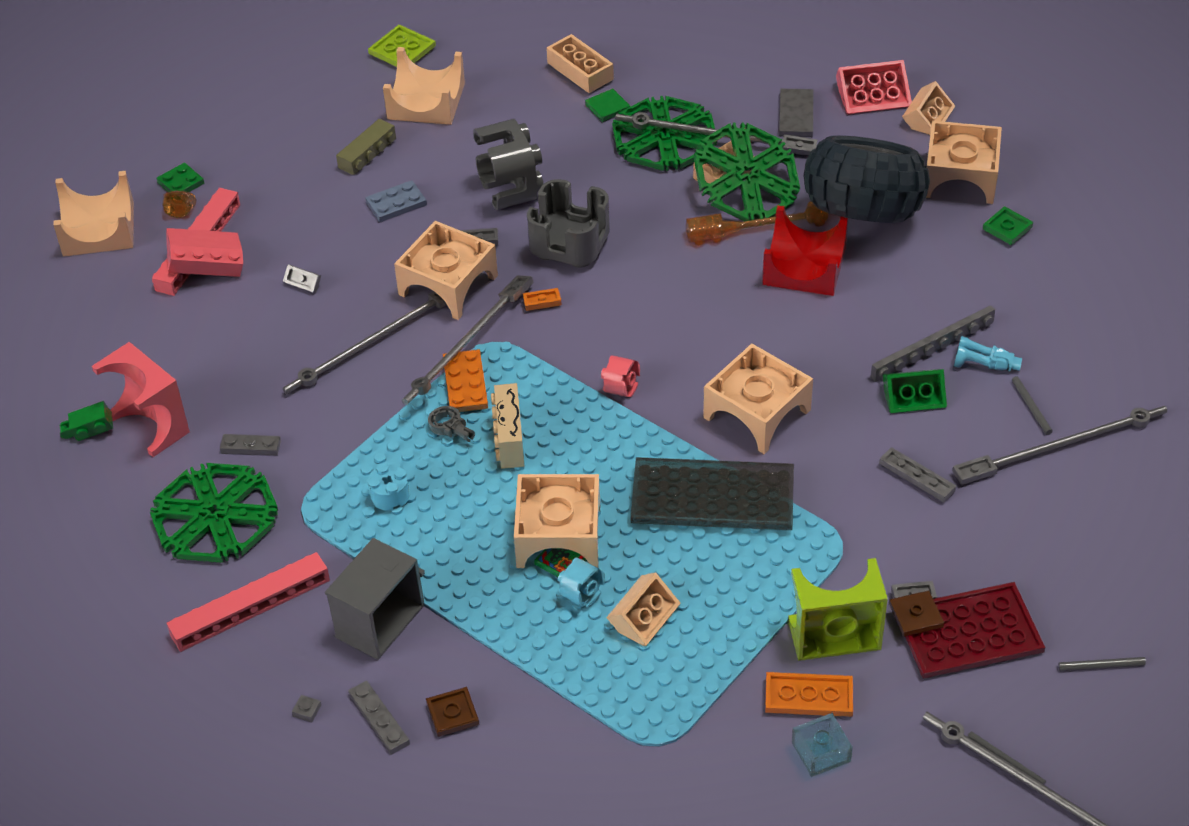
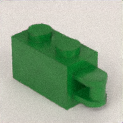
(87, 422)

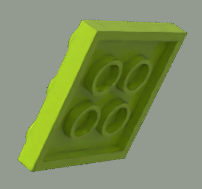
(414, 43)

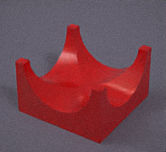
(804, 258)

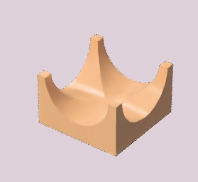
(424, 93)
(964, 154)
(97, 221)
(445, 263)
(758, 392)
(557, 514)

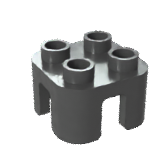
(509, 163)
(568, 231)

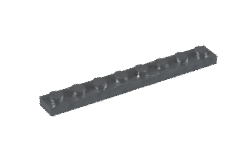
(933, 343)

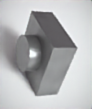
(306, 708)

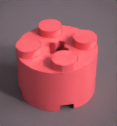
(620, 376)

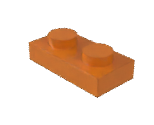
(541, 299)

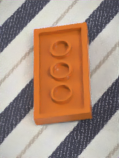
(466, 381)
(809, 694)

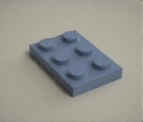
(396, 201)

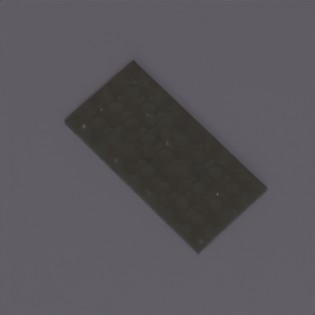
(713, 493)

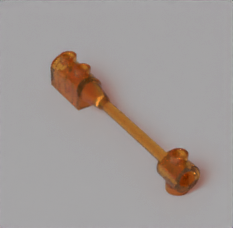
(714, 228)

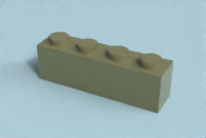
(366, 146)

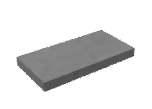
(796, 112)

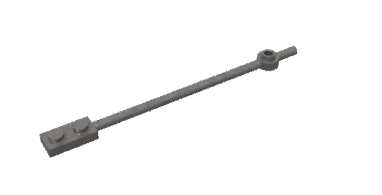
(641, 120)
(509, 294)
(308, 376)
(985, 467)
(957, 729)

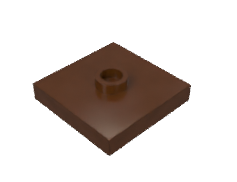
(916, 613)
(452, 711)

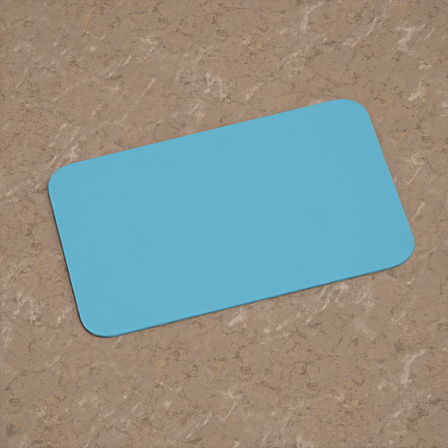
(461, 531)

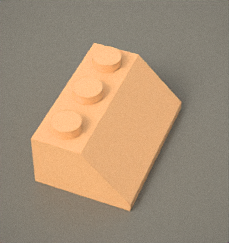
(928, 106)
(644, 609)

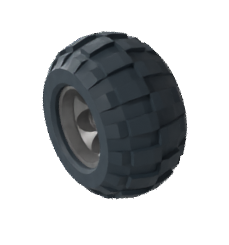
(866, 179)

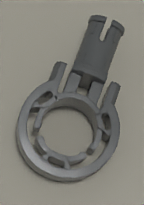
(454, 425)

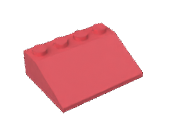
(873, 87)
(204, 252)

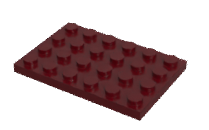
(977, 631)

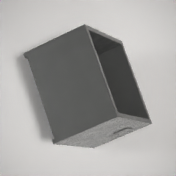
(375, 598)

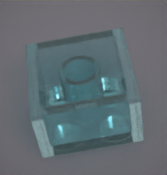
(822, 744)

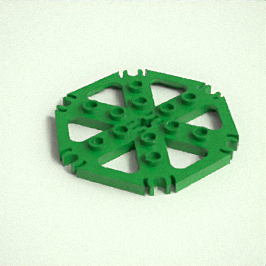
(651, 135)
(744, 161)
(199, 511)

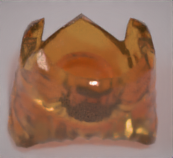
(178, 203)

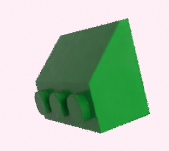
(915, 390)

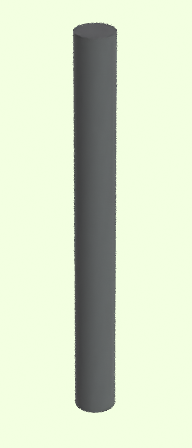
(1032, 406)
(1105, 663)
(990, 747)

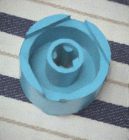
(388, 486)
(581, 582)

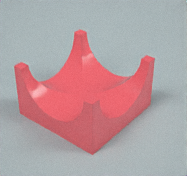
(147, 393)

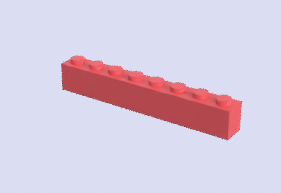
(212, 218)
(248, 601)

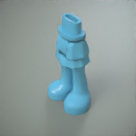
(993, 357)

